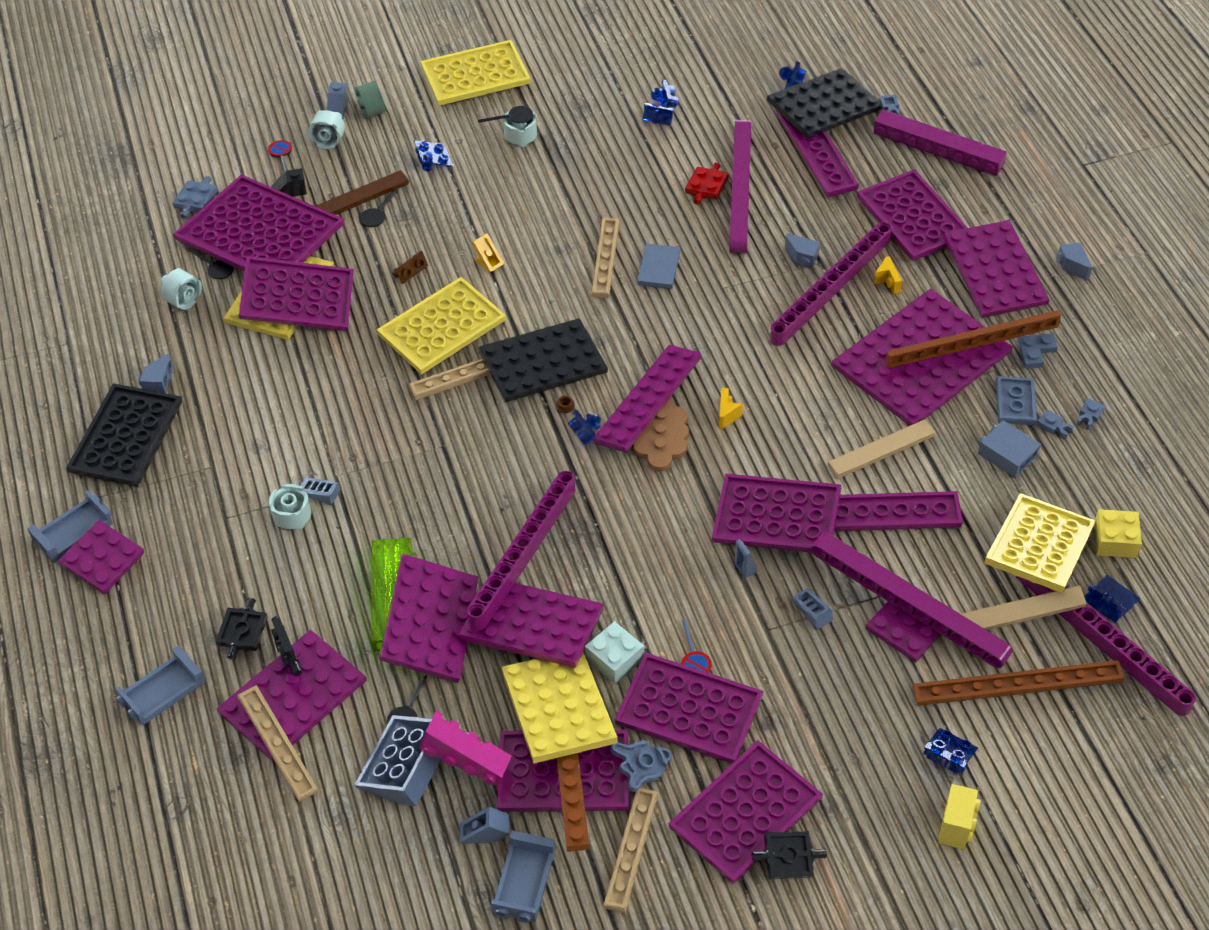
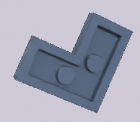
(1032, 347)

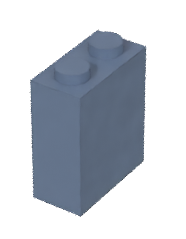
(1008, 448)

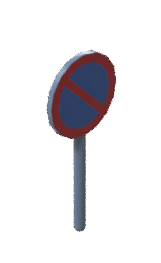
(695, 658)

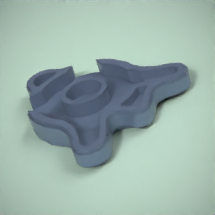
(641, 762)

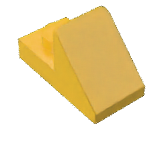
(487, 253)
(888, 274)
(728, 411)

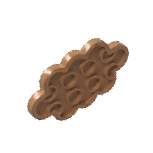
(664, 437)

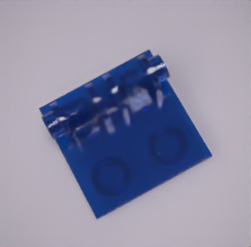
(432, 153)
(1110, 598)
(950, 748)

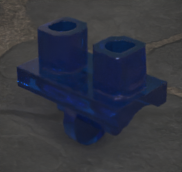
(793, 76)
(665, 95)
(658, 114)
(591, 422)

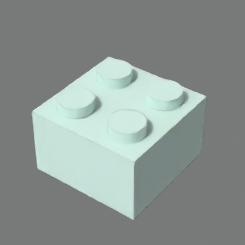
(614, 652)

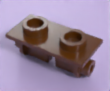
(410, 267)

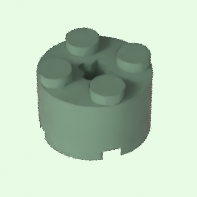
(370, 99)

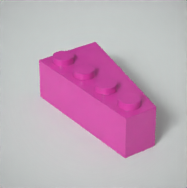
(464, 750)

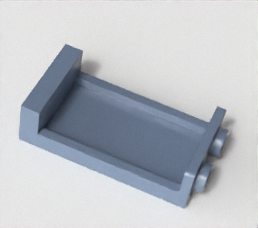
(68, 528)
(161, 687)
(524, 877)

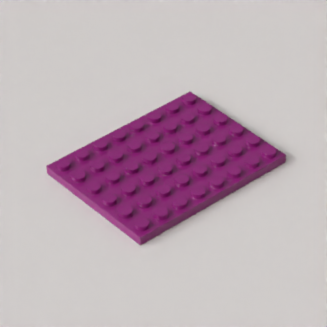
(258, 223)
(926, 385)

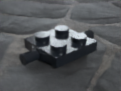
(241, 629)
(284, 647)
(788, 855)

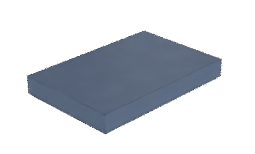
(659, 266)
(1016, 400)

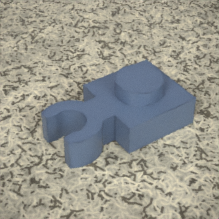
(889, 103)
(1090, 412)
(1054, 423)

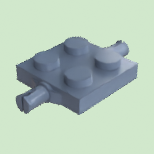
(195, 196)

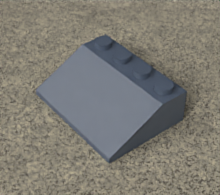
(397, 765)

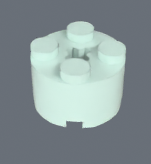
(326, 129)
(520, 133)
(180, 288)
(290, 507)

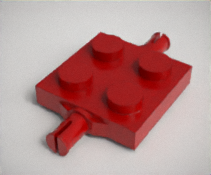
(706, 183)

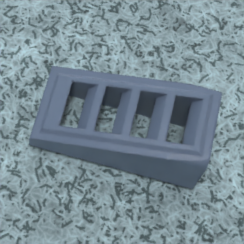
(326, 497)
(744, 560)
(818, 618)

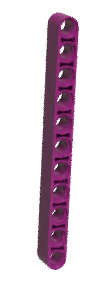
(740, 187)
(830, 284)
(520, 551)
(912, 600)
(1111, 641)

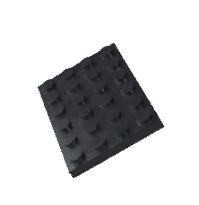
(824, 102)
(542, 360)
(124, 434)

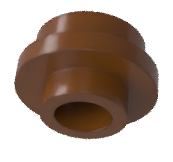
(565, 404)

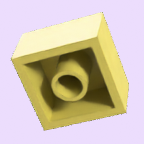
(1117, 533)
(959, 817)

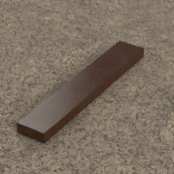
(365, 193)

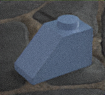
(337, 98)
(802, 250)
(1074, 260)
(157, 374)
(484, 827)

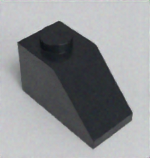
(291, 183)

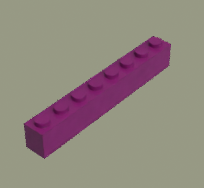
(940, 142)

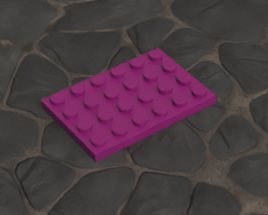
(913, 211)
(996, 268)
(296, 293)
(775, 512)
(427, 617)
(539, 625)
(297, 700)
(689, 708)
(536, 785)
(740, 806)

